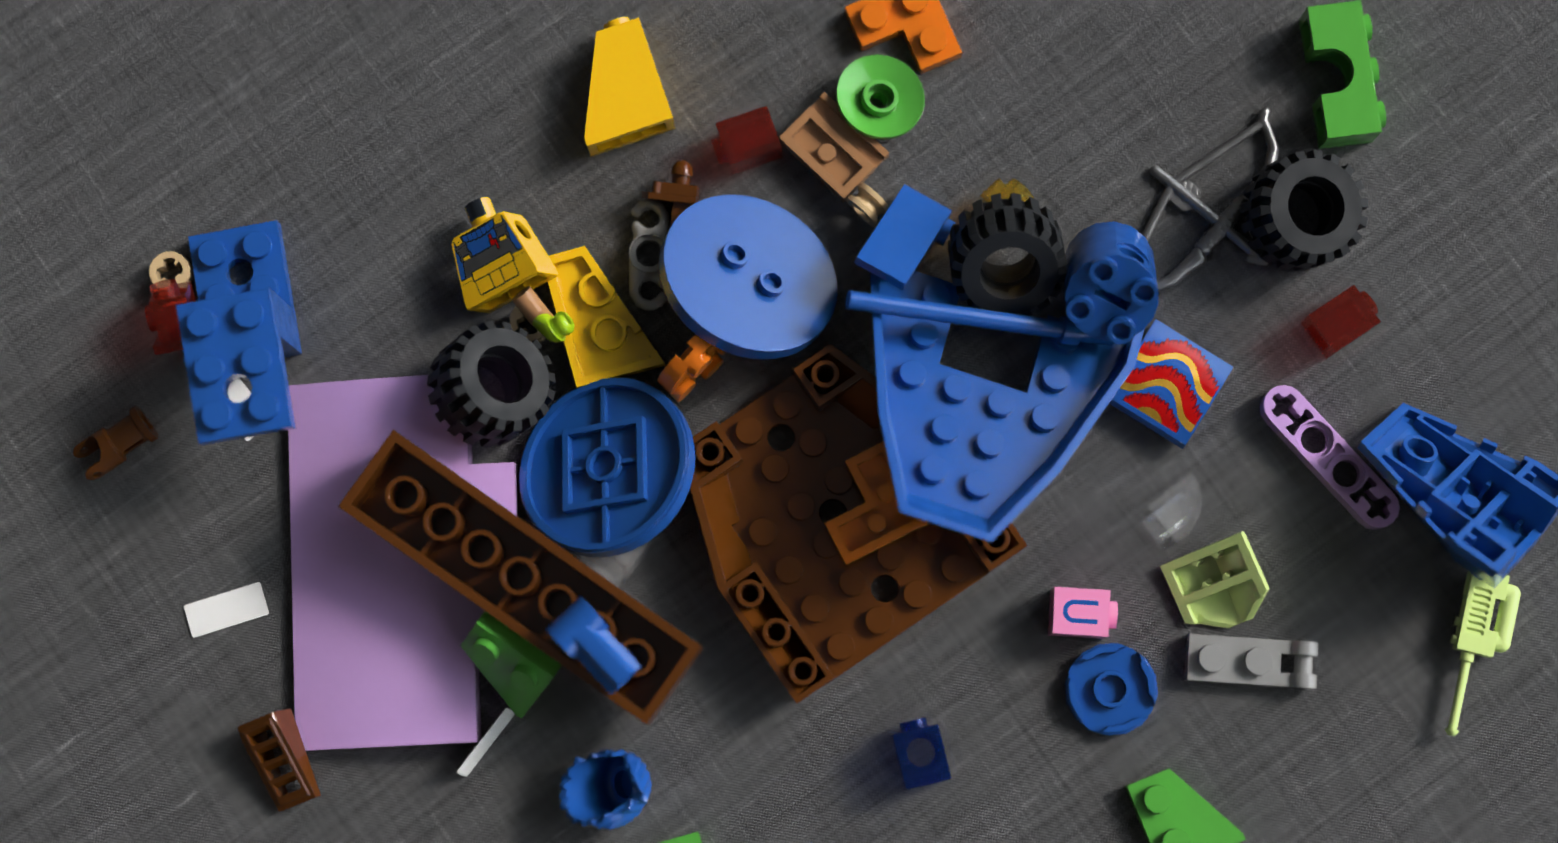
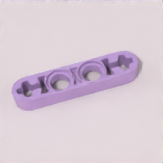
(1335, 451)

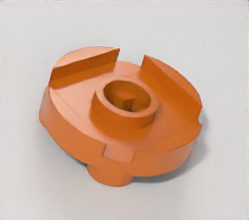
(681, 371)

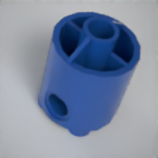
(1110, 282)

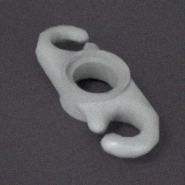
(637, 272)

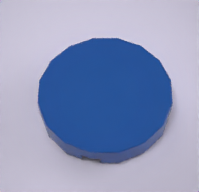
(1110, 689)

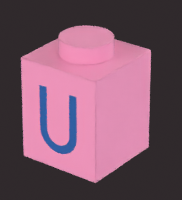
(1081, 613)

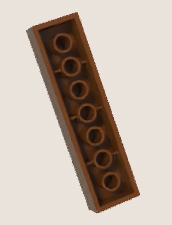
(511, 568)

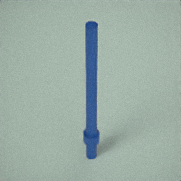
(1061, 329)

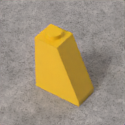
(624, 90)

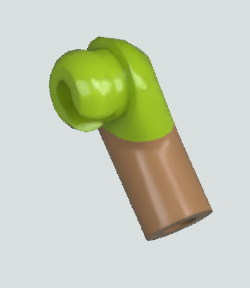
(539, 316)

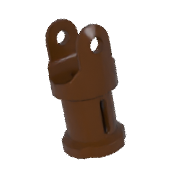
(116, 442)

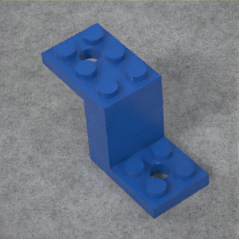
(239, 333)

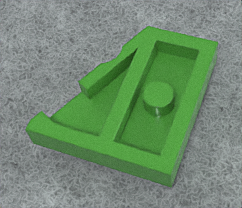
(1177, 813)

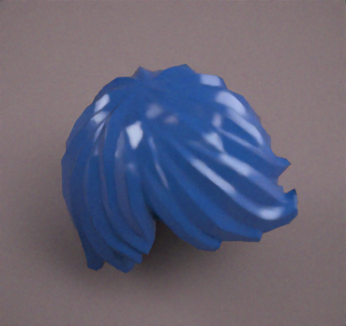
(605, 789)

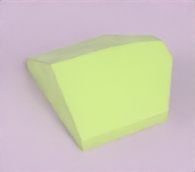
(1217, 583)

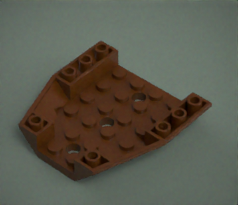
(775, 551)

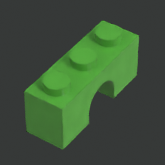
(1341, 37)

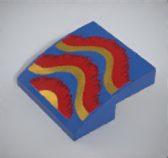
(1171, 384)

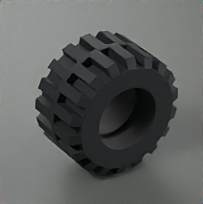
(1337, 204)
(1000, 226)
(513, 362)

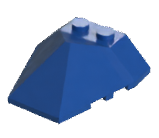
(1464, 492)

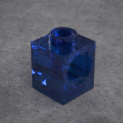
(933, 772)

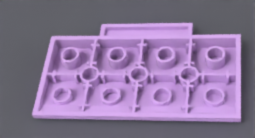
(369, 623)

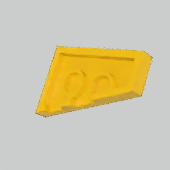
(605, 333)

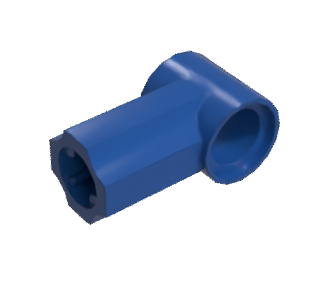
(587, 638)

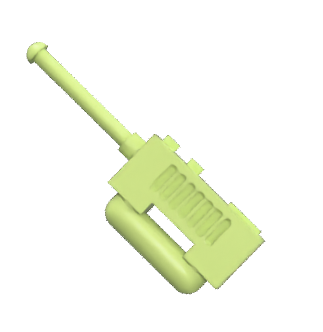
(1473, 630)

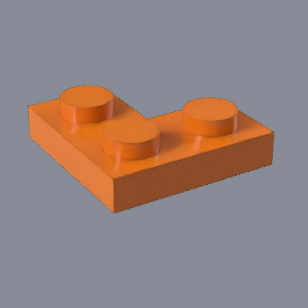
(919, 21)
(876, 520)

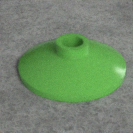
(885, 80)

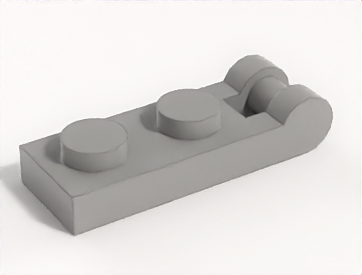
(1249, 661)

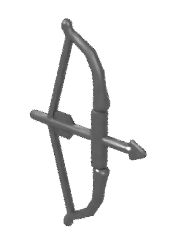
(1187, 197)

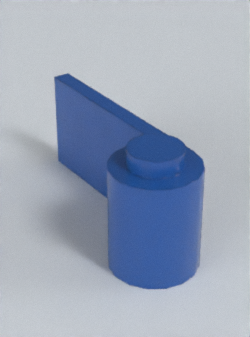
(904, 236)

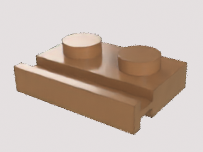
(832, 148)

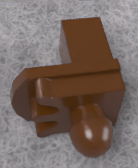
(678, 192)

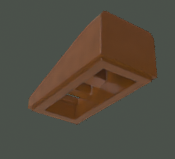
(261, 753)

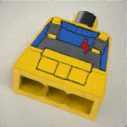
(498, 257)

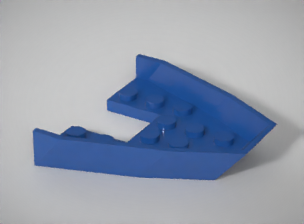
(972, 447)

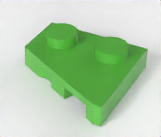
(509, 663)

